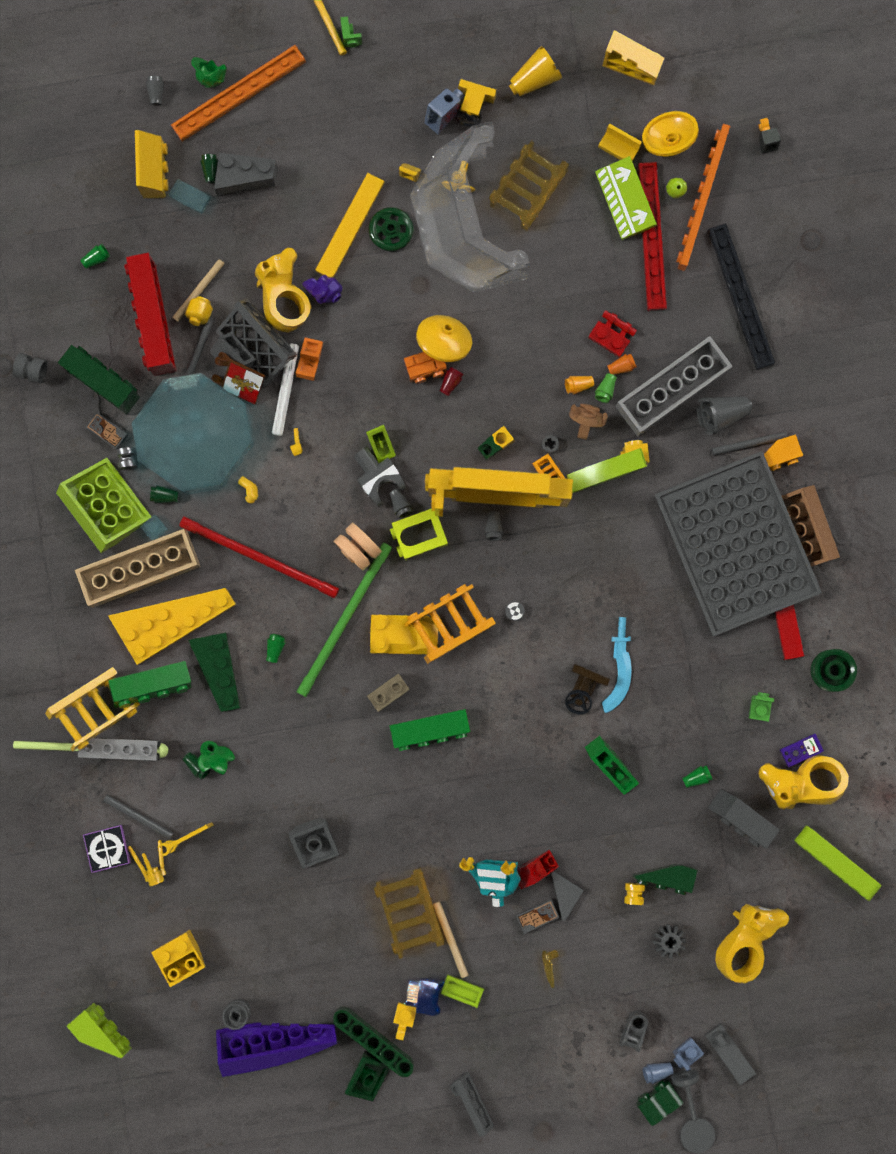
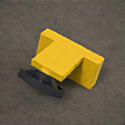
(473, 101)

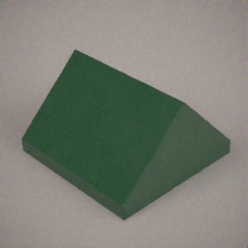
(367, 1077)

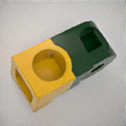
(495, 443)

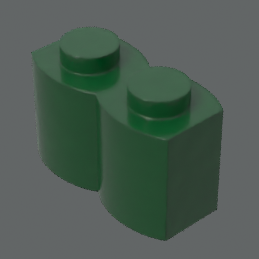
(659, 1102)

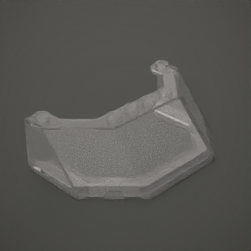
(450, 220)

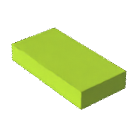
(462, 991)

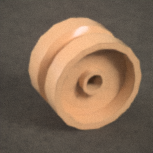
(355, 549)

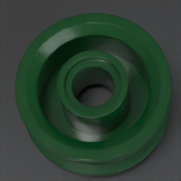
(821, 670)

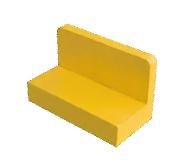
(619, 143)

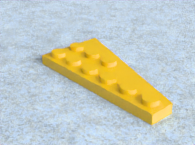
(160, 625)

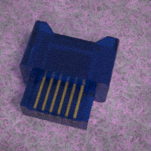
(424, 995)

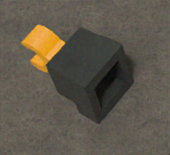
(768, 138)

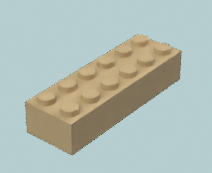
(137, 568)

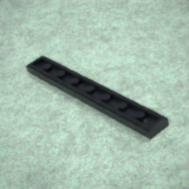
(741, 296)

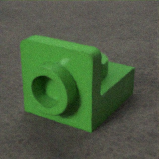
(349, 38)
(760, 707)

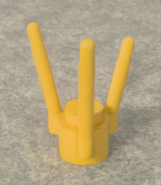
(152, 875)

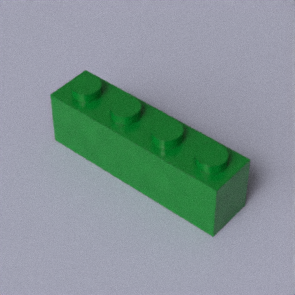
(150, 684)
(430, 728)

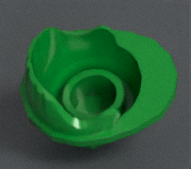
(208, 73)

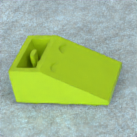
(98, 1032)

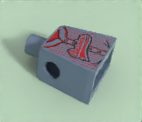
(443, 109)

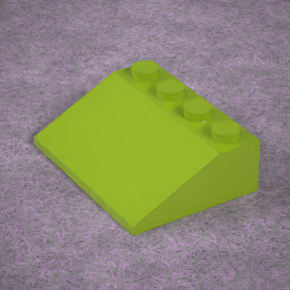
(103, 504)

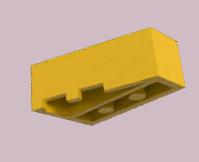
(632, 59)

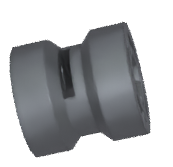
(127, 458)

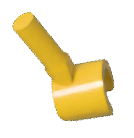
(296, 448)

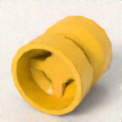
(634, 893)

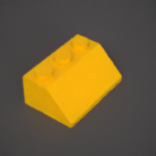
(151, 165)

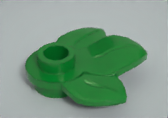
(217, 759)

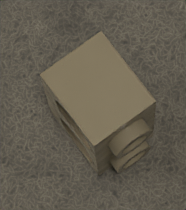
(388, 692)

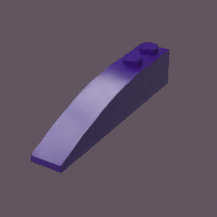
(268, 1046)

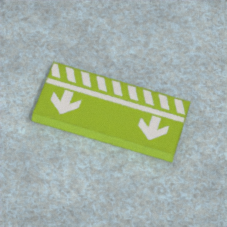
(626, 198)

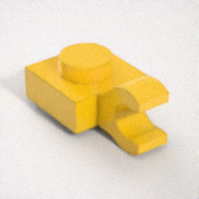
(404, 1017)

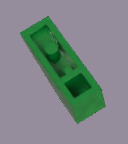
(611, 765)

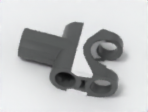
(376, 474)

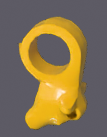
(276, 280)
(796, 787)
(754, 926)

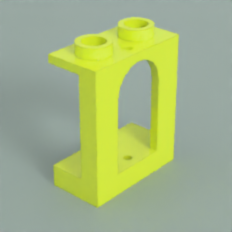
(410, 551)

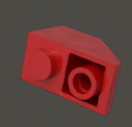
(536, 869)

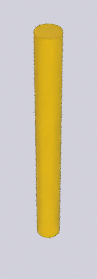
(330, 26)

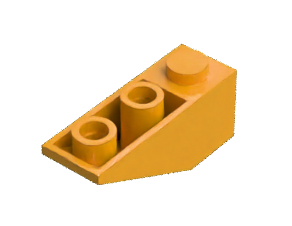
(783, 451)

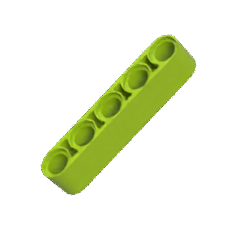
(837, 863)

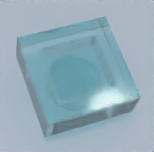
(154, 528)

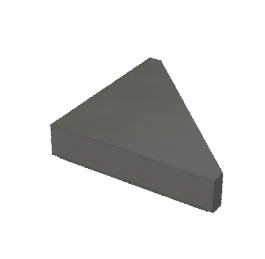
(566, 893)

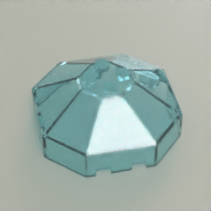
(193, 433)

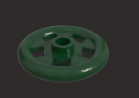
(375, 229)

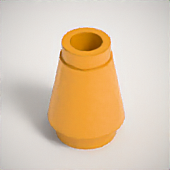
(576, 384)

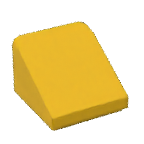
(409, 172)

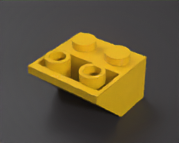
(179, 958)

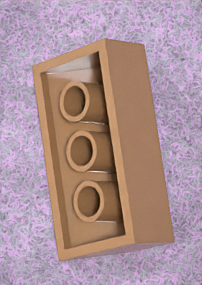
(811, 525)

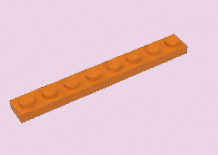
(700, 204)

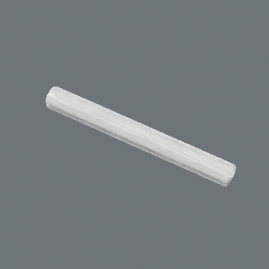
(284, 394)

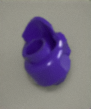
(324, 289)

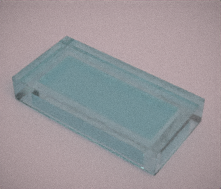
(189, 196)

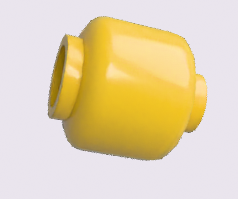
(198, 311)

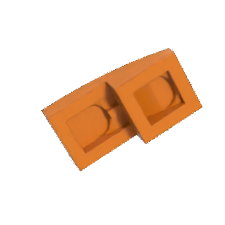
(309, 359)

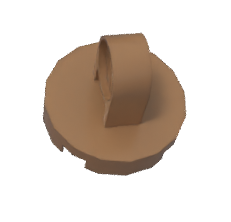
(587, 417)

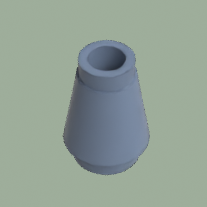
(657, 1072)

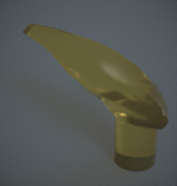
(546, 957)

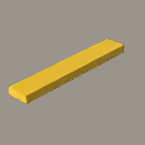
(350, 225)

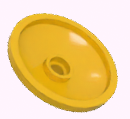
(670, 133)
(444, 338)

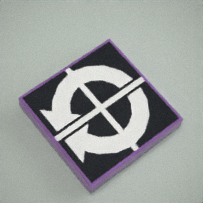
(106, 848)

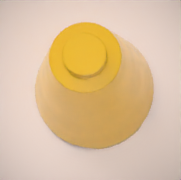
(535, 73)

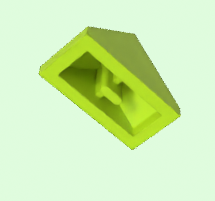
(380, 443)

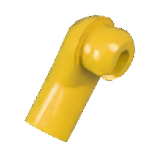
(251, 489)

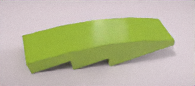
(607, 470)

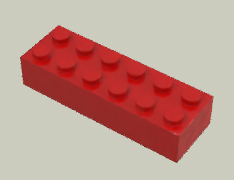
(150, 313)

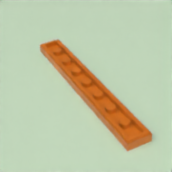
(238, 93)

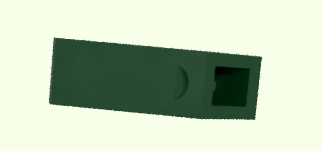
(674, 876)

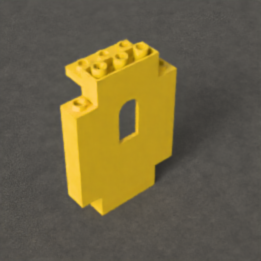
(496, 488)

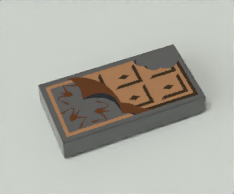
(106, 431)
(537, 916)

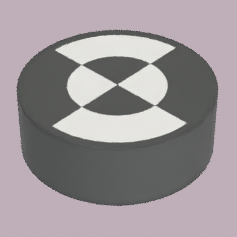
(514, 611)

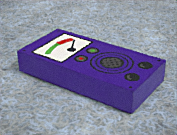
(801, 750)

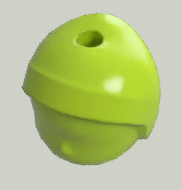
(676, 188)

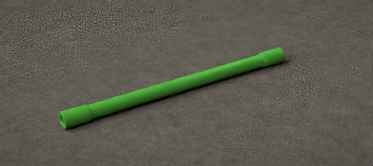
(309, 680)

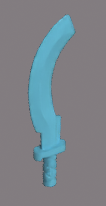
(623, 666)

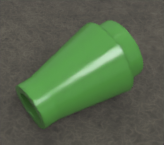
(605, 390)

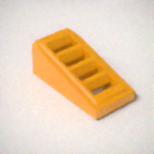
(540, 462)

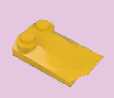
(392, 636)

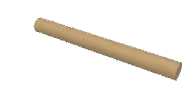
(199, 289)
(450, 939)

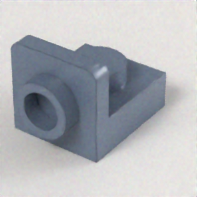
(687, 1054)

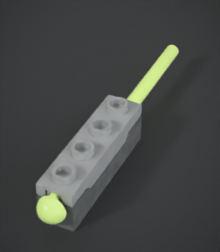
(106, 748)

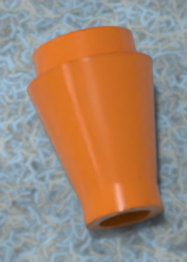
(622, 365)

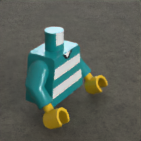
(493, 877)

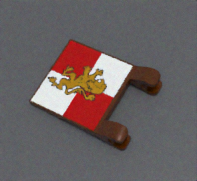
(239, 379)

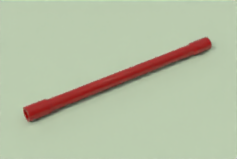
(196, 528)

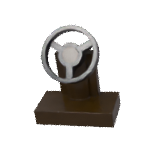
(584, 688)

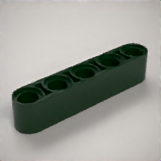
(378, 1050)

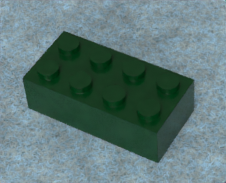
(99, 379)

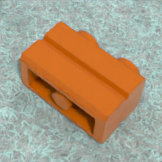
(423, 366)

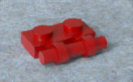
(610, 339)

